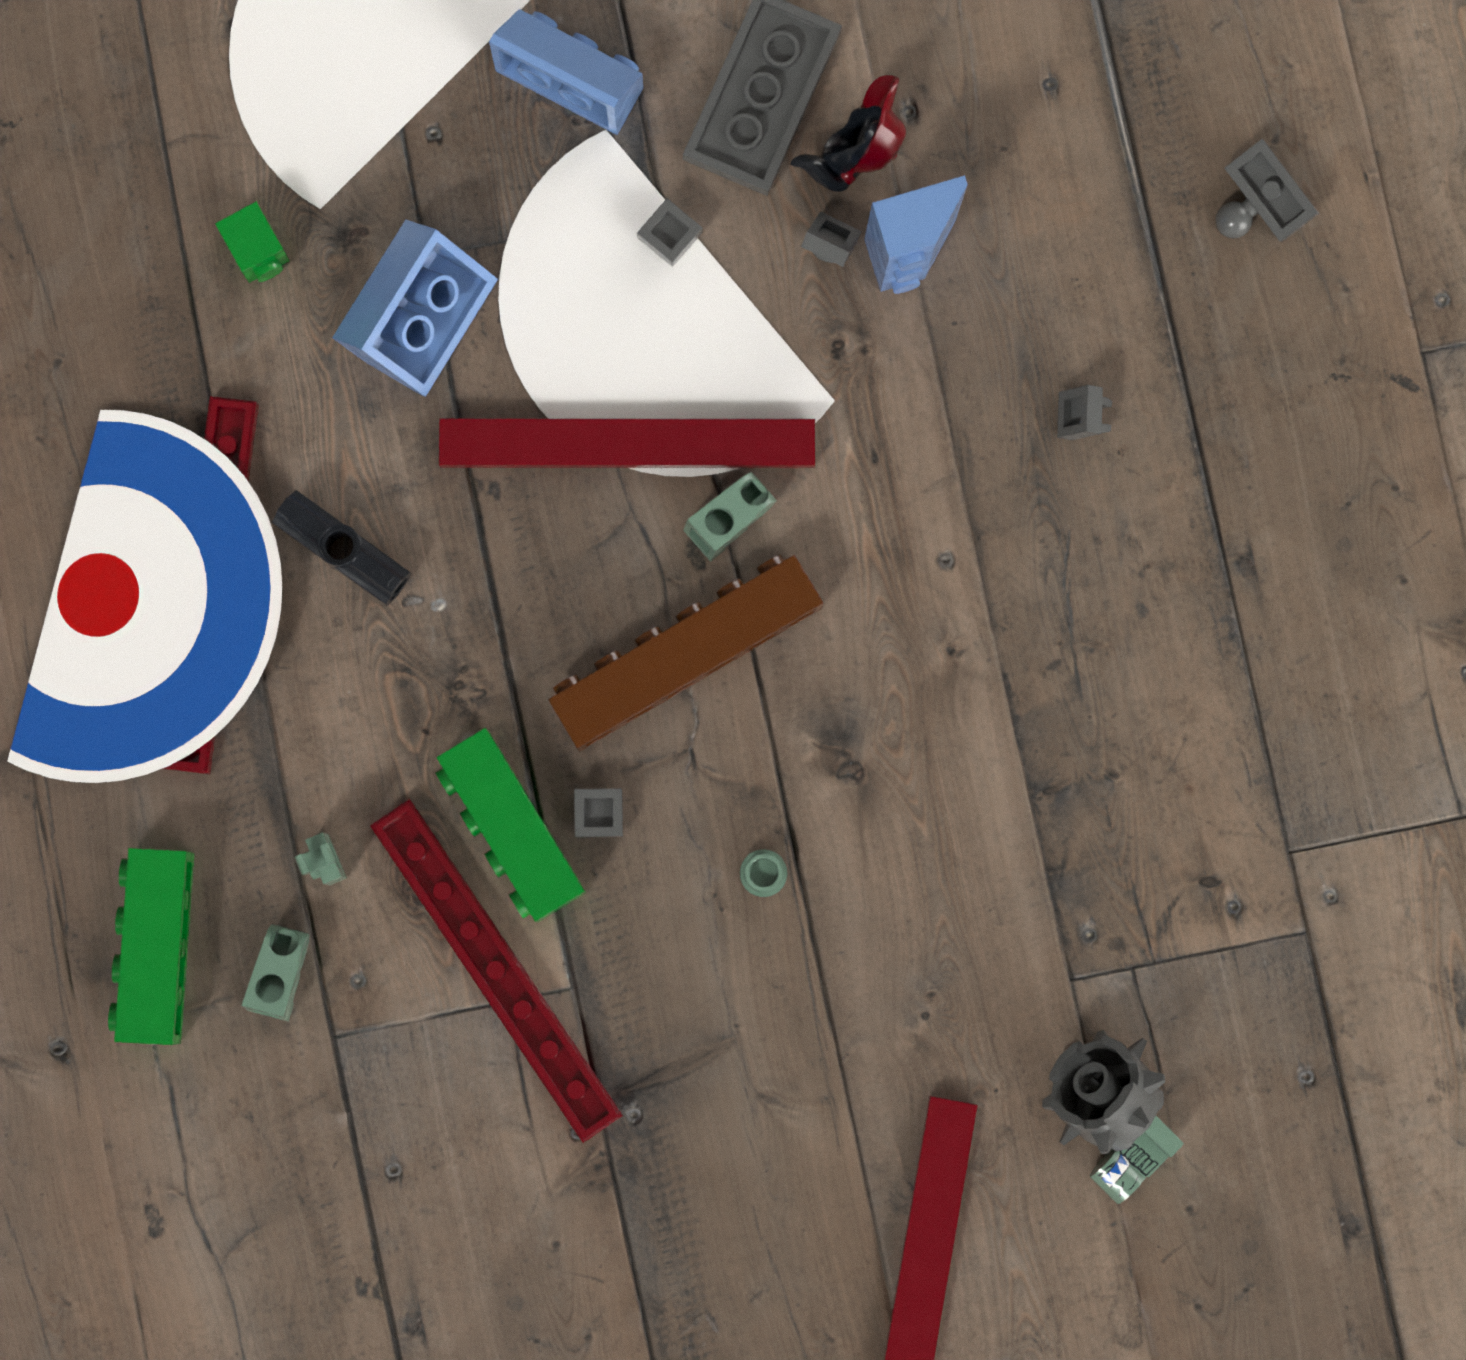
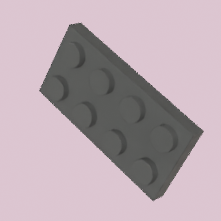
(762, 93)

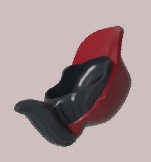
(863, 144)

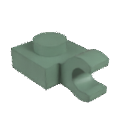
(321, 860)

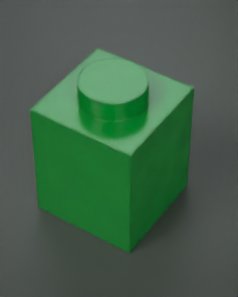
(253, 243)

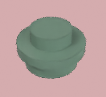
(763, 873)

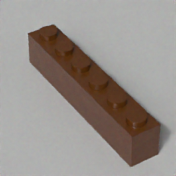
(686, 652)

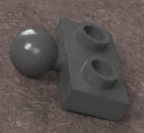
(1268, 192)

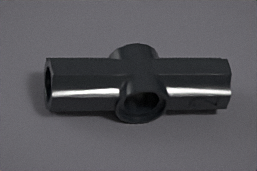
(319, 529)

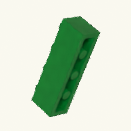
(510, 825)
(152, 946)

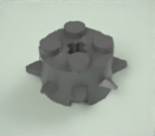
(1104, 1093)

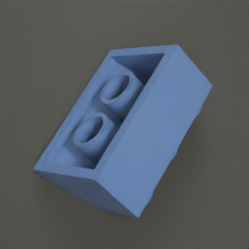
(566, 69)
(910, 231)
(415, 307)

